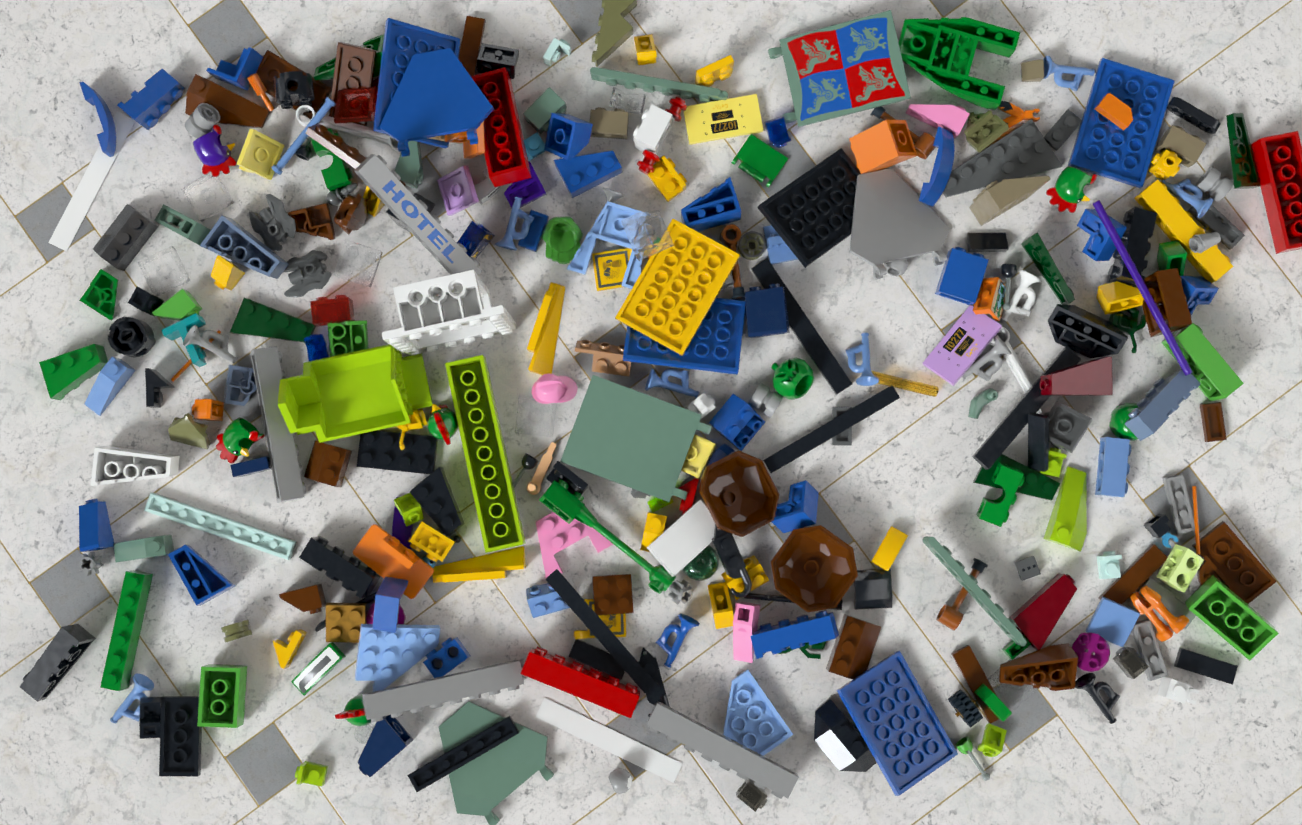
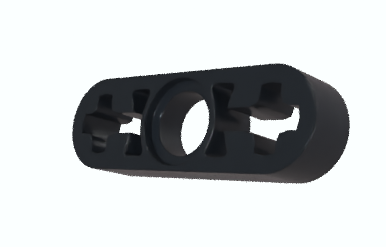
(1193, 115)

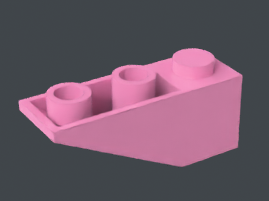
(744, 625)

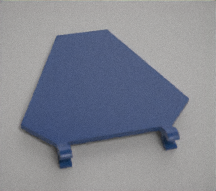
(435, 101)

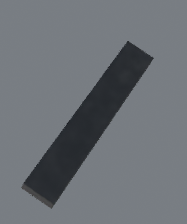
(463, 753)

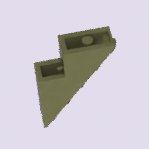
(614, 28)

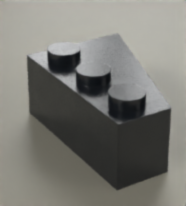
(438, 501)

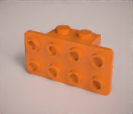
(392, 559)

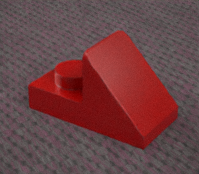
(689, 487)

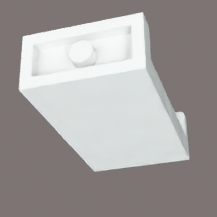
(684, 539)

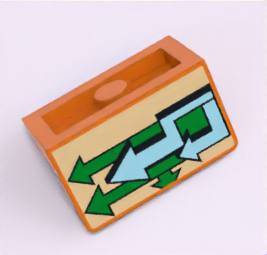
(990, 298)

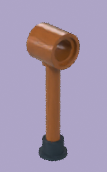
(922, 144)
(738, 290)
(950, 615)

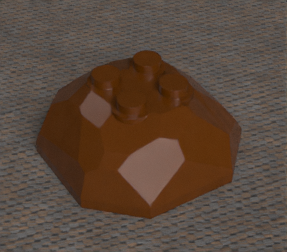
(739, 493)
(814, 568)

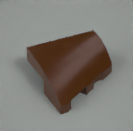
(314, 221)

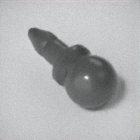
(335, 197)

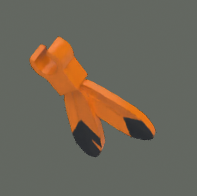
(1017, 113)

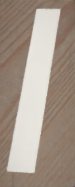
(89, 187)
(609, 740)

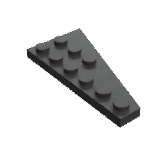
(1012, 157)

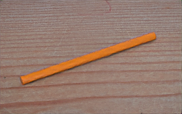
(188, 363)
(1196, 524)

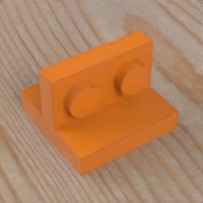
(470, 151)

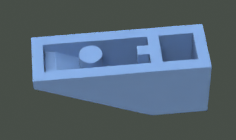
(108, 384)

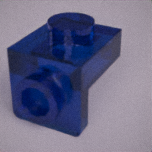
(777, 132)
(316, 347)

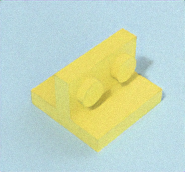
(259, 154)

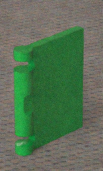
(760, 160)

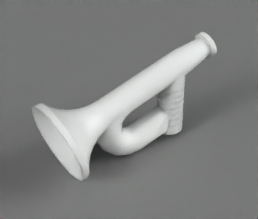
(1026, 280)

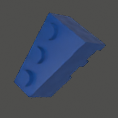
(153, 99)
(587, 171)
(713, 209)
(198, 575)

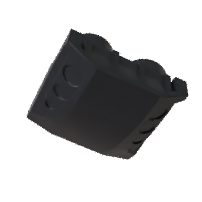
(873, 589)

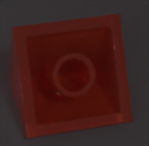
(355, 105)

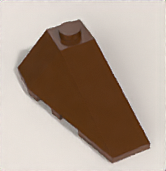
(231, 106)
(1048, 667)

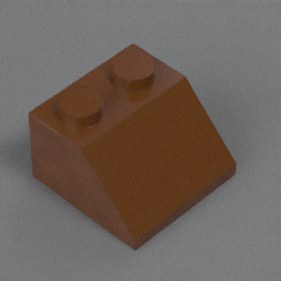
(327, 464)

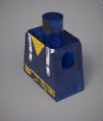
(477, 236)

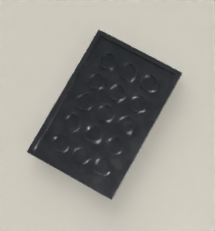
(815, 208)

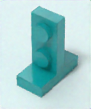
(181, 329)

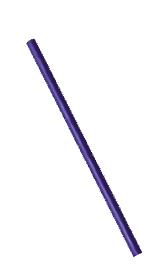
(1142, 288)

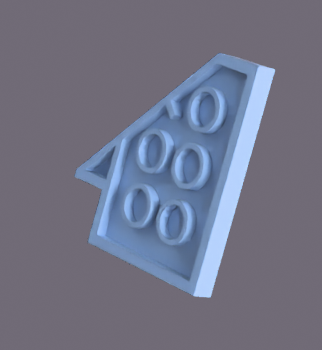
(388, 655)
(752, 717)

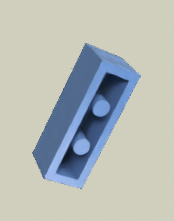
(1113, 467)

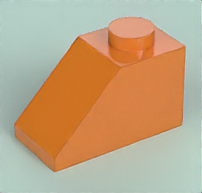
(208, 410)

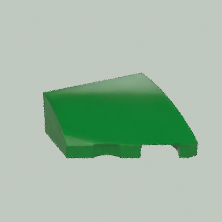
(102, 294)

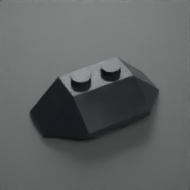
(1085, 332)
(841, 740)

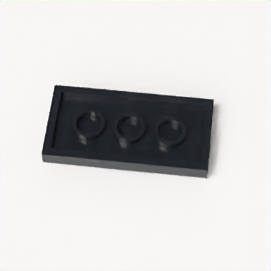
(382, 451)
(180, 737)

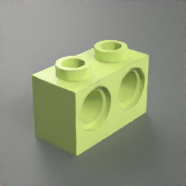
(1180, 568)

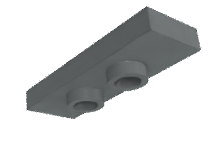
(1217, 222)

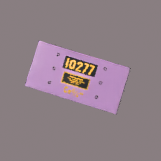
(962, 345)

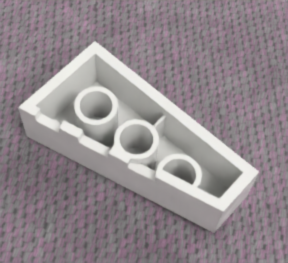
(127, 465)

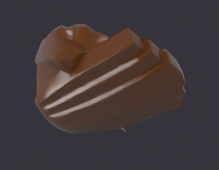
(352, 213)

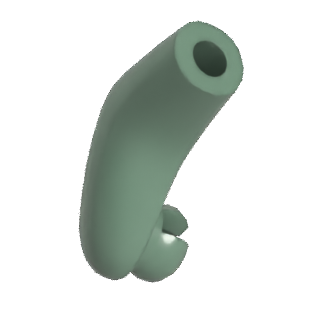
(980, 401)

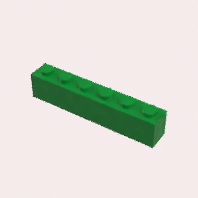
(126, 630)

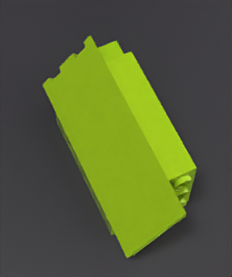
(354, 393)

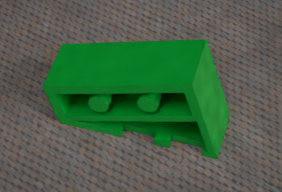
(71, 369)

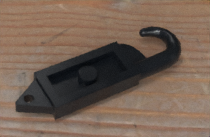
(731, 560)
(657, 692)

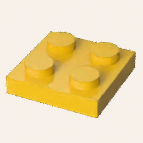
(718, 70)

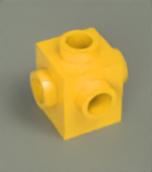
(1165, 165)

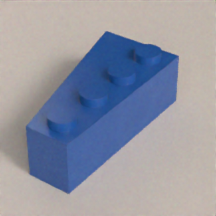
(794, 633)

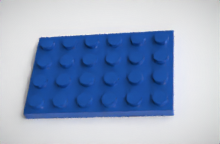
(399, 46)
(1105, 147)
(712, 349)
(897, 723)

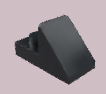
(154, 383)

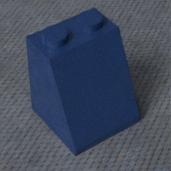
(766, 311)
(384, 743)

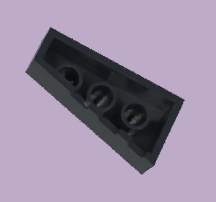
(1140, 227)

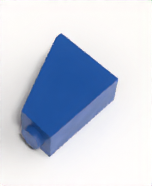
(94, 526)

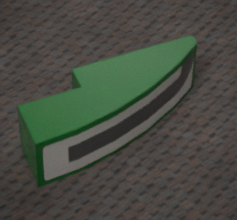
(318, 668)

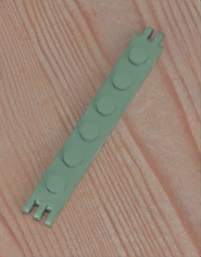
(652, 84)
(969, 582)

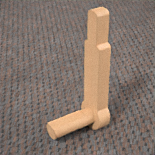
(534, 485)

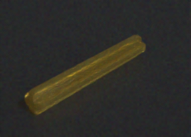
(906, 384)

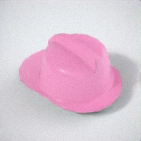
(554, 389)

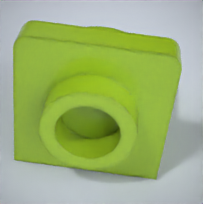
(1055, 461)
(409, 509)
(992, 740)
(311, 773)

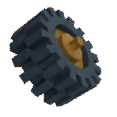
(965, 708)

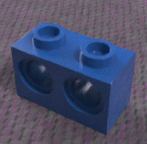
(449, 661)

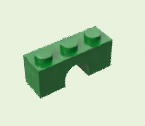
(337, 174)
(997, 510)

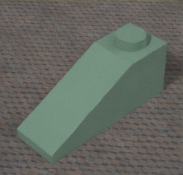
(411, 167)
(182, 225)
(143, 548)

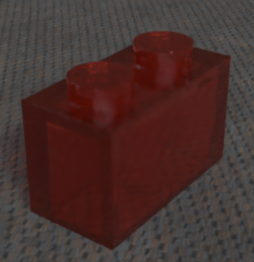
(331, 310)

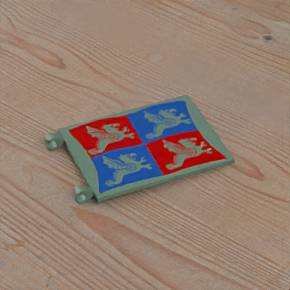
(843, 69)

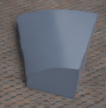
(239, 385)

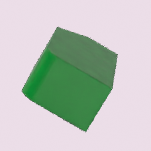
(993, 702)

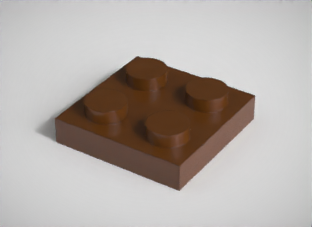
(612, 594)

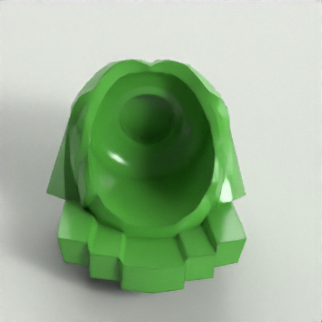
(562, 239)

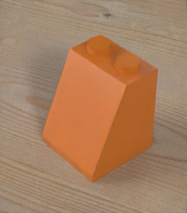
(883, 146)

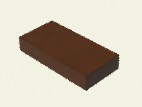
(1213, 422)

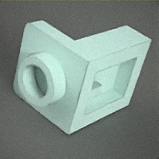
(553, 52)
(1109, 565)

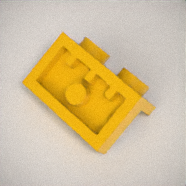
(667, 179)
(431, 541)

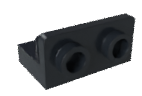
(497, 57)
(561, 472)

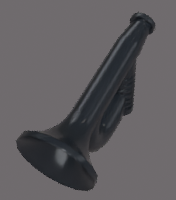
(1086, 683)

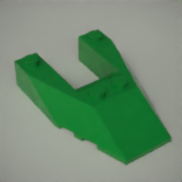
(945, 53)

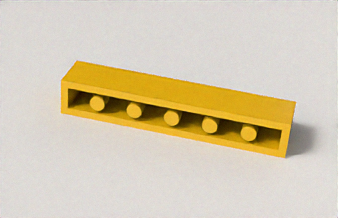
(1180, 226)

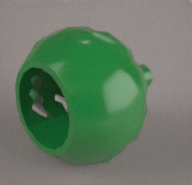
(792, 378)

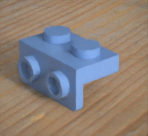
(544, 600)

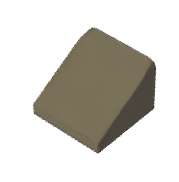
(1032, 71)

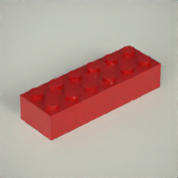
(503, 135)
(1280, 177)
(581, 682)

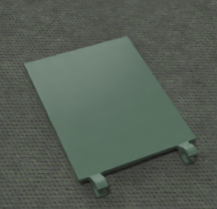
(632, 438)

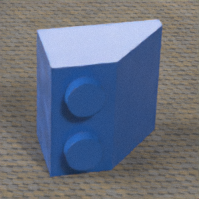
(567, 135)

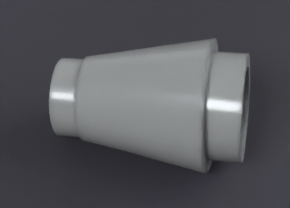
(1202, 242)

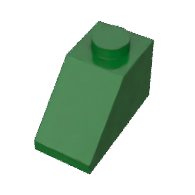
(1171, 256)

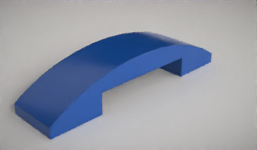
(107, 138)
(942, 167)

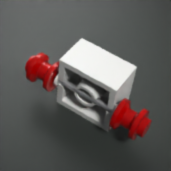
(654, 130)

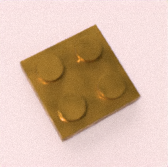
(344, 621)

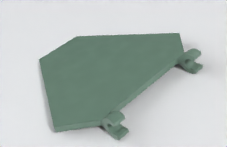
(497, 773)

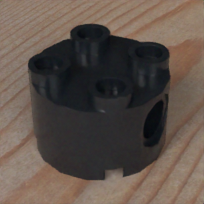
(293, 89)
(131, 337)

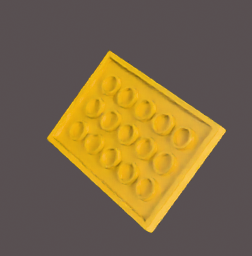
(678, 288)

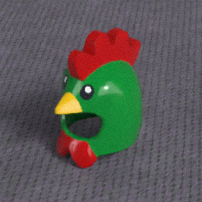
(1069, 189)
(442, 423)
(237, 439)
(354, 712)

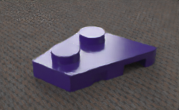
(527, 189)

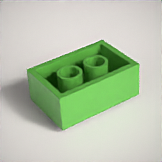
(222, 695)

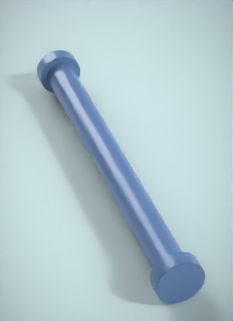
(302, 137)

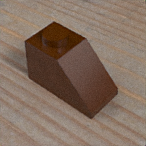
(306, 598)

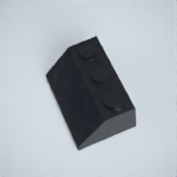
(125, 238)

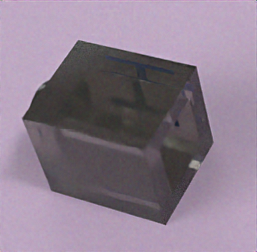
(1130, 662)
(752, 795)

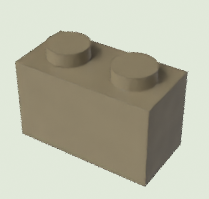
(609, 123)
(1186, 146)

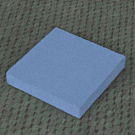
(1113, 621)

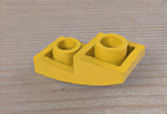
(889, 548)

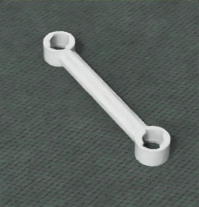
(350, 128)
(1018, 369)

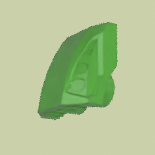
(347, 337)

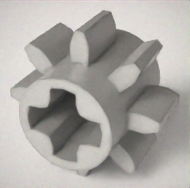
(94, 566)
(680, 592)

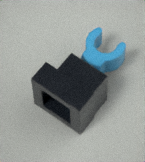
(1158, 528)

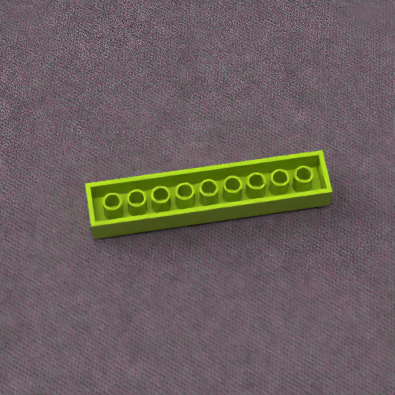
(485, 453)

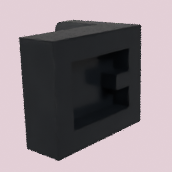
(145, 301)

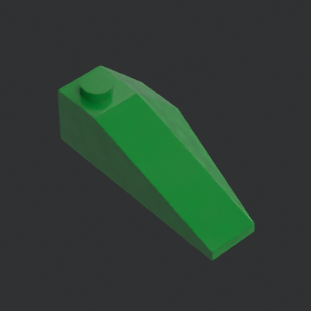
(326, 70)

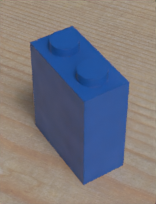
(962, 276)

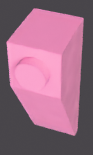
(945, 116)

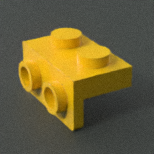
(755, 572)

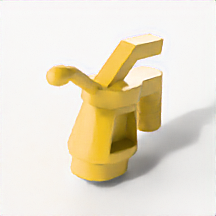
(418, 420)

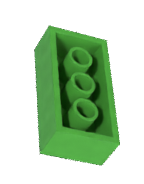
(1206, 363)
(1231, 617)

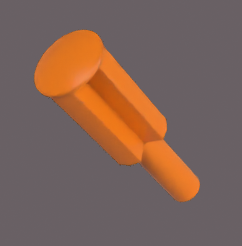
(260, 89)

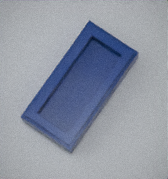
(535, 232)

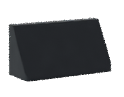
(987, 242)

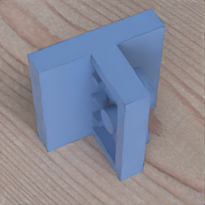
(777, 249)

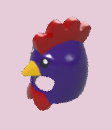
(213, 154)

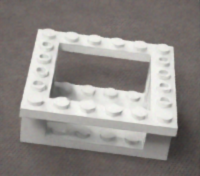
(446, 313)

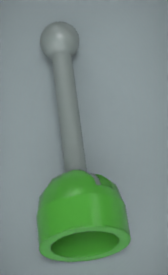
(965, 747)

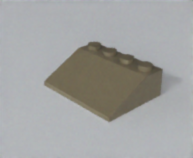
(1003, 196)

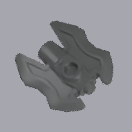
(274, 225)
(307, 273)

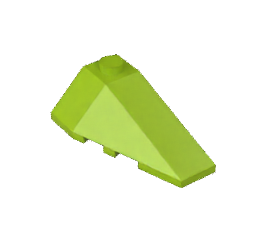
(1069, 515)

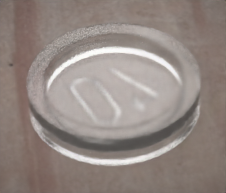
(363, 733)

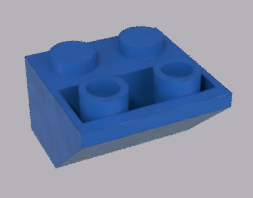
(737, 422)

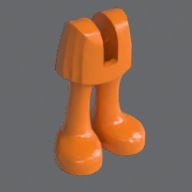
(1153, 600)

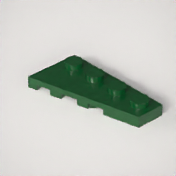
(1242, 158)
(1043, 261)
(263, 321)
(1034, 483)

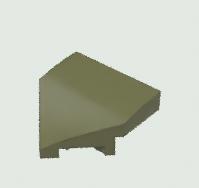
(984, 129)
(189, 432)

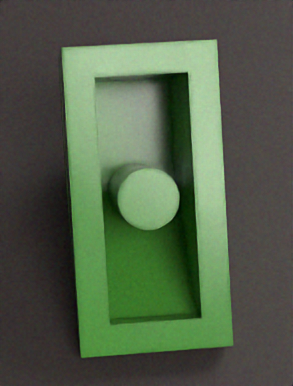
(178, 306)

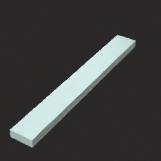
(220, 526)

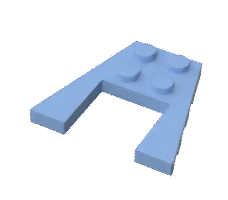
(609, 229)

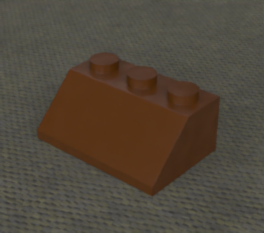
(1170, 299)
(853, 647)

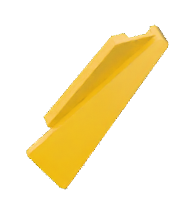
(545, 331)
(481, 567)

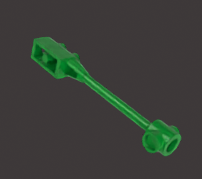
(571, 506)

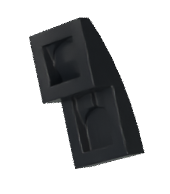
(150, 717)

